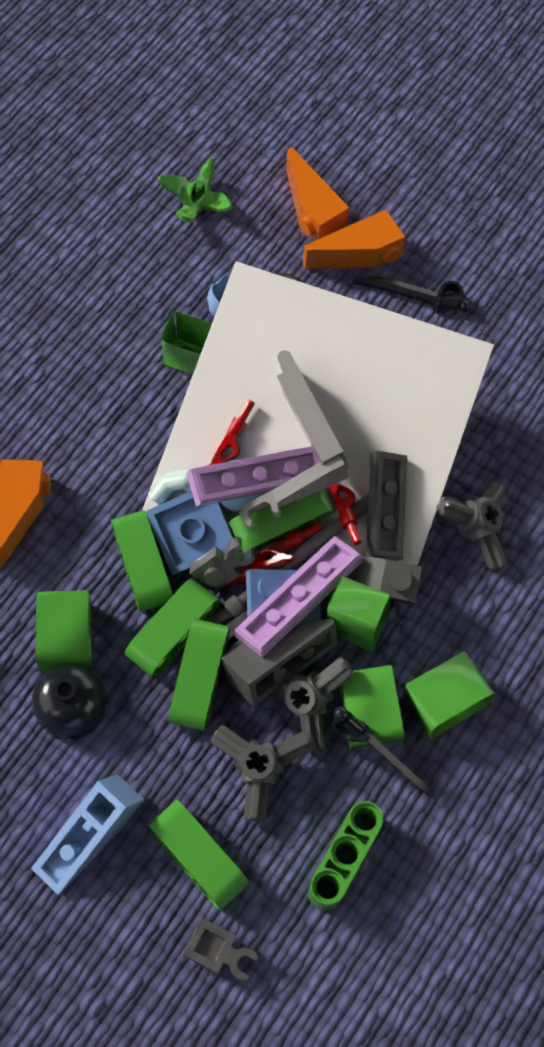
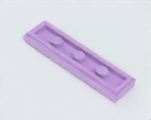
(248, 476)
(297, 596)

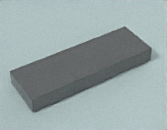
(386, 505)

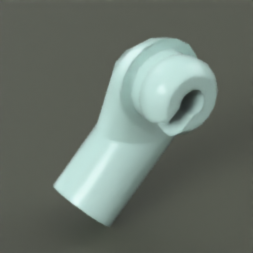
(170, 482)

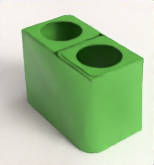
(190, 333)
(358, 612)
(63, 629)
(447, 695)
(374, 700)

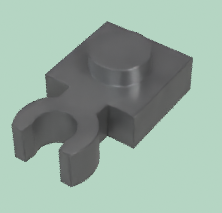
(220, 567)
(213, 947)

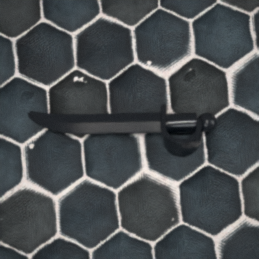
(420, 293)
(357, 731)

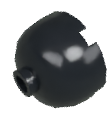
(69, 701)

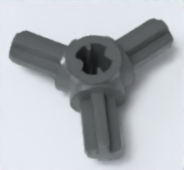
(479, 521)
(320, 689)
(244, 755)

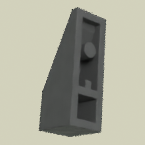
(389, 576)
(260, 677)

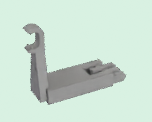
(332, 461)

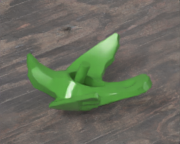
(196, 195)

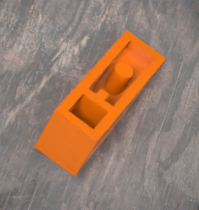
(316, 204)
(359, 245)
(21, 500)

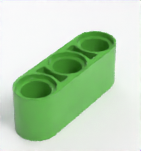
(294, 516)
(142, 560)
(169, 628)
(199, 674)
(353, 838)
(198, 855)

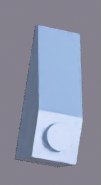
(87, 832)

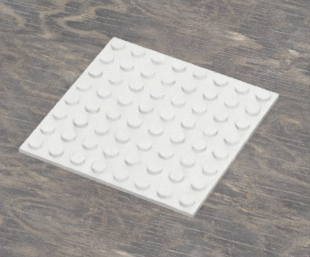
(372, 371)

